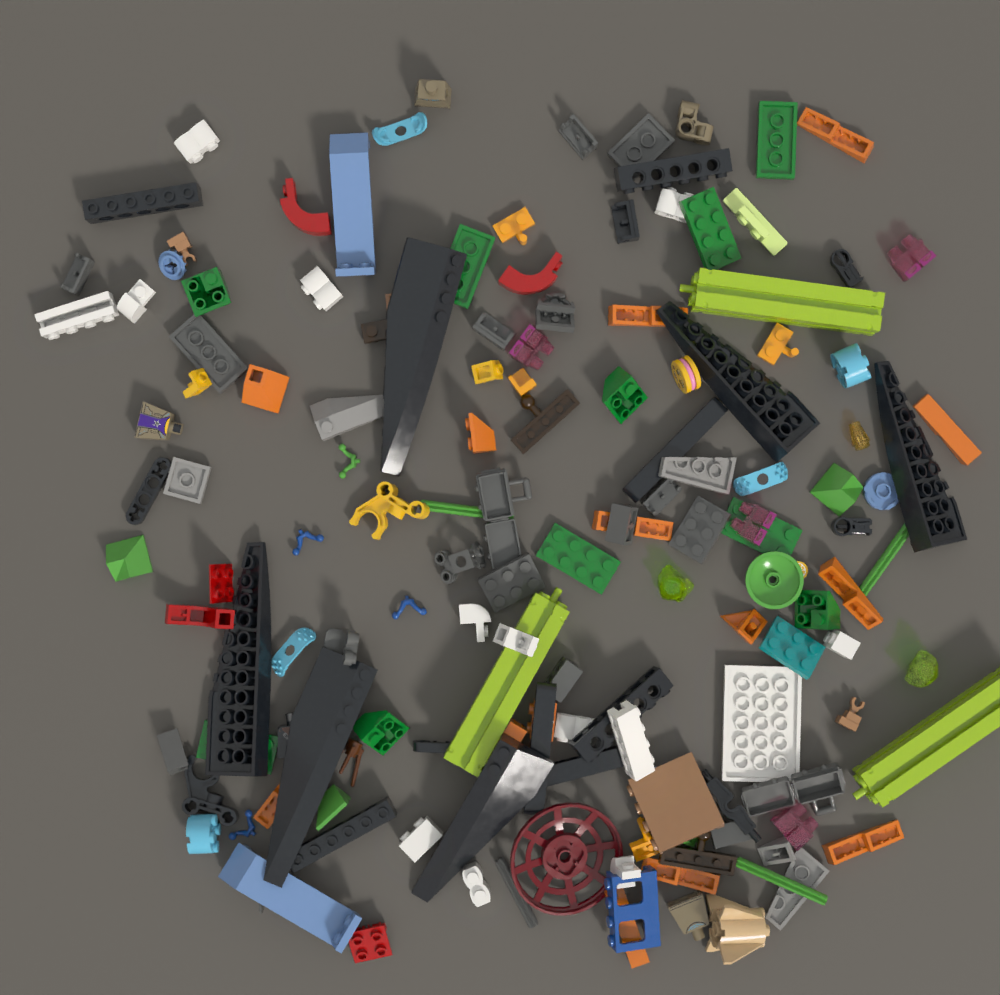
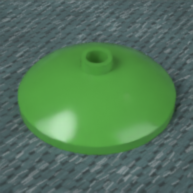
(786, 586)

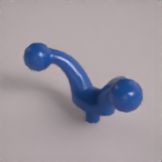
(296, 551)
(395, 615)
(247, 833)

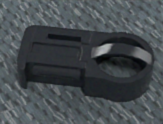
(847, 272)
(853, 526)

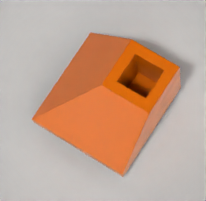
(264, 388)
(482, 436)

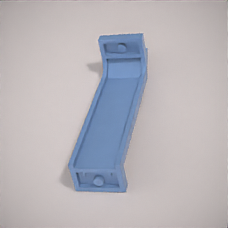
(352, 204)
(293, 901)

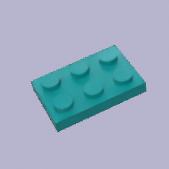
(792, 647)

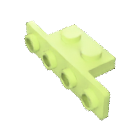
(755, 222)

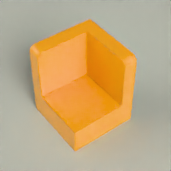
(522, 382)

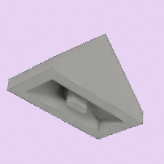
(776, 852)

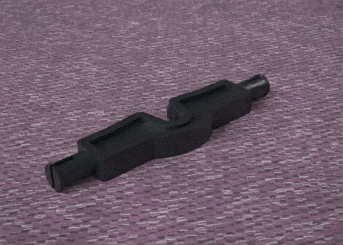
(737, 814)

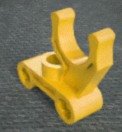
(389, 503)

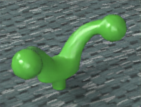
(354, 460)

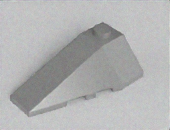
(344, 414)

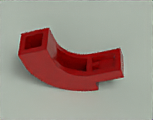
(309, 223)
(531, 284)
(200, 616)

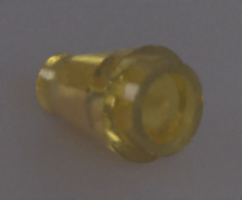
(858, 436)

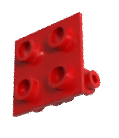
(221, 583)
(370, 943)

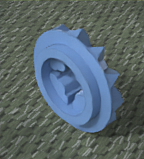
(170, 271)

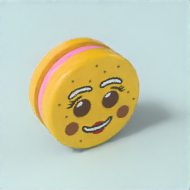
(686, 374)

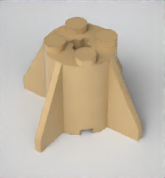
(735, 928)

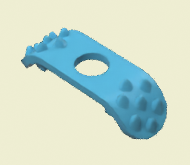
(414, 126)
(748, 483)
(299, 640)

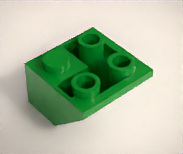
(206, 291)
(622, 394)
(816, 610)
(380, 730)

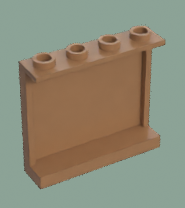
(675, 803)

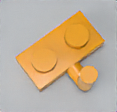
(514, 226)
(776, 344)
(642, 848)

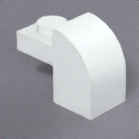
(133, 302)
(475, 614)
(516, 640)
(625, 869)

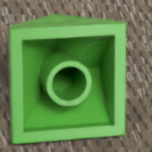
(837, 489)
(128, 558)
(331, 804)

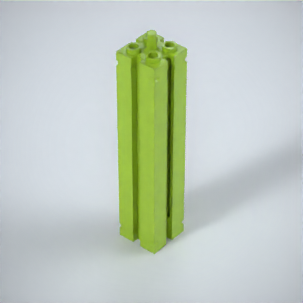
(785, 301)
(506, 685)
(931, 743)

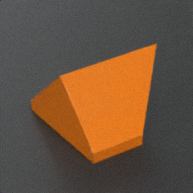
(746, 624)

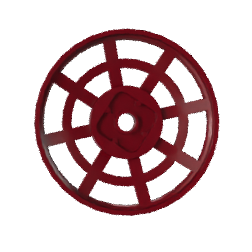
(566, 868)

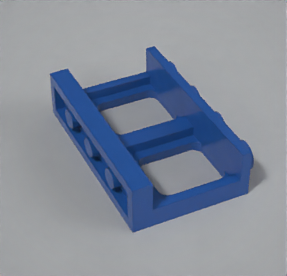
(646, 909)

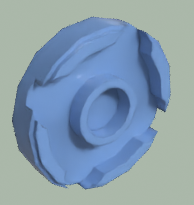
(880, 491)

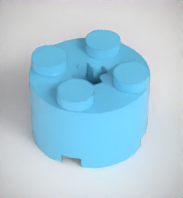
(850, 366)
(203, 833)

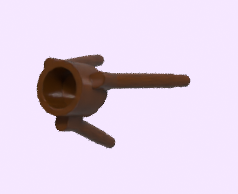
(352, 749)

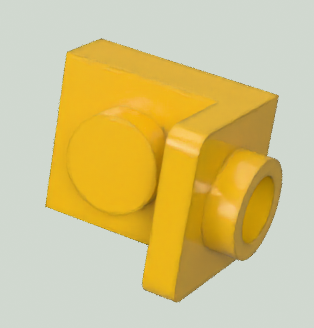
(487, 371)
(199, 383)

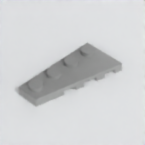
(702, 472)
(785, 902)

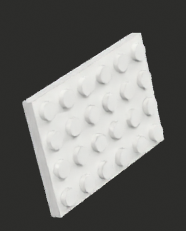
(760, 723)

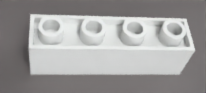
(77, 315)
(631, 740)

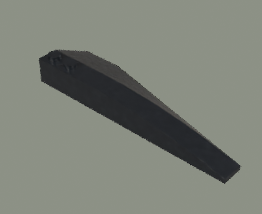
(761, 406)
(927, 511)
(501, 790)

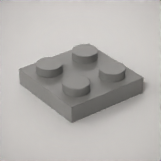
(187, 480)

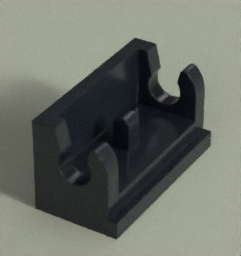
(625, 221)

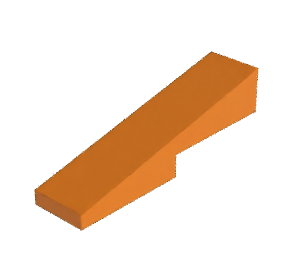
(834, 134)
(635, 316)
(947, 430)
(644, 526)
(854, 599)
(863, 841)
(690, 878)
(629, 932)

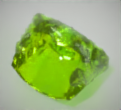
(673, 585)
(922, 669)

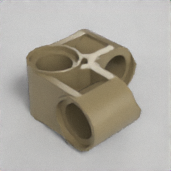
(698, 131)

